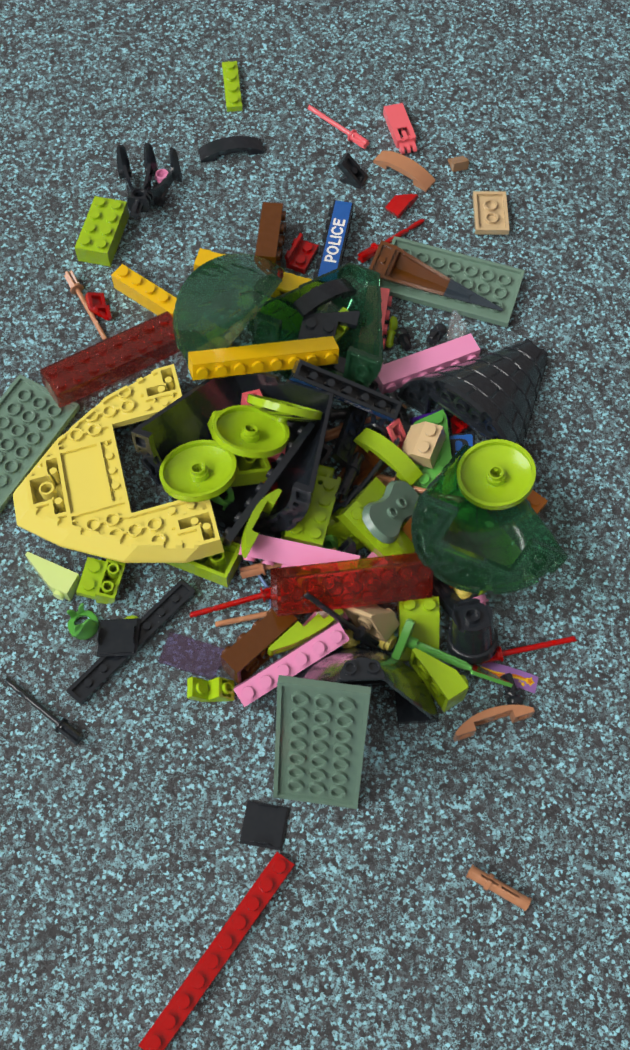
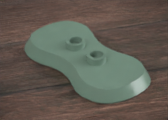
(389, 513)

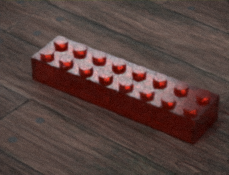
(110, 360)
(350, 583)

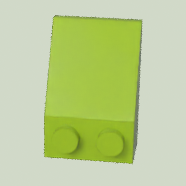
(427, 619)
(441, 680)

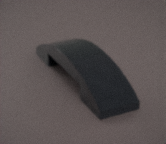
(230, 145)
(322, 294)

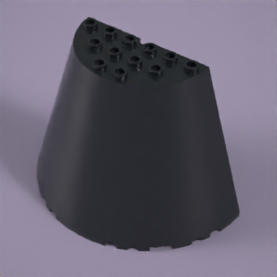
(188, 419)

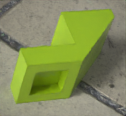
(214, 690)

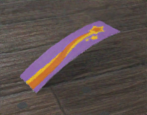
(522, 679)

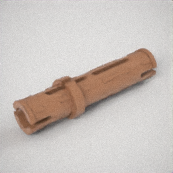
(498, 887)

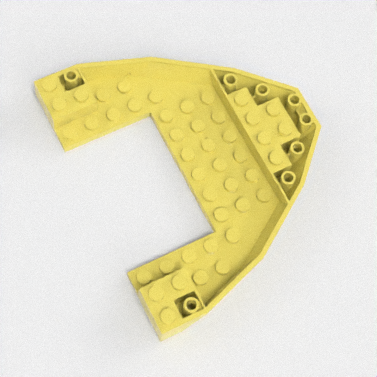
(81, 493)

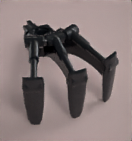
(141, 199)

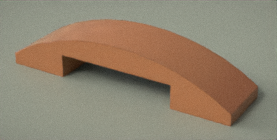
(407, 167)
(515, 712)

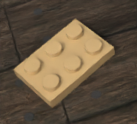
(490, 213)

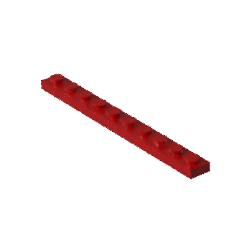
(217, 954)

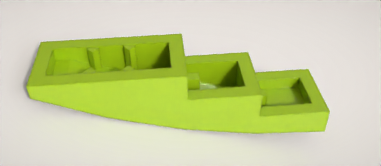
(299, 634)

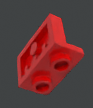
(300, 254)

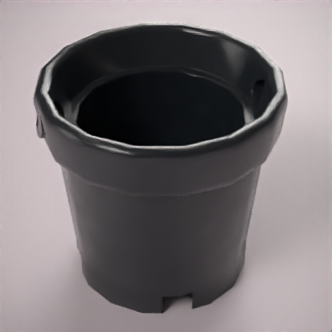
(472, 632)

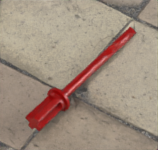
(370, 251)
(265, 594)
(500, 654)

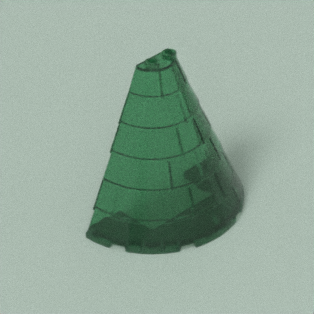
(222, 300)
(360, 346)
(480, 546)

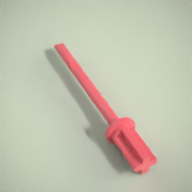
(353, 136)

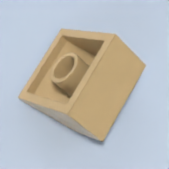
(424, 443)
(376, 620)

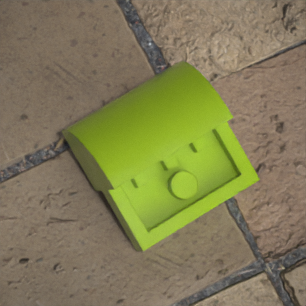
(101, 580)

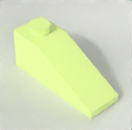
(59, 579)

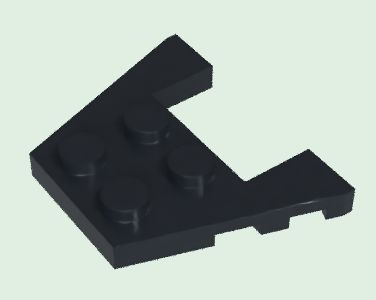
(325, 325)

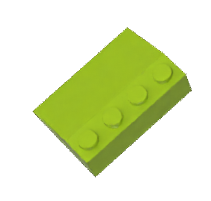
(352, 519)

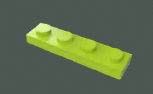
(232, 86)

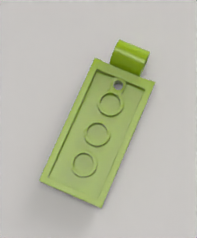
(314, 525)

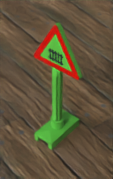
(406, 640)

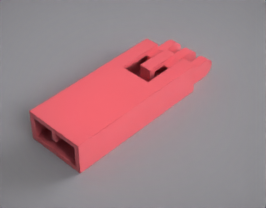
(398, 119)

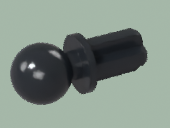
(436, 333)
(403, 338)
(513, 699)

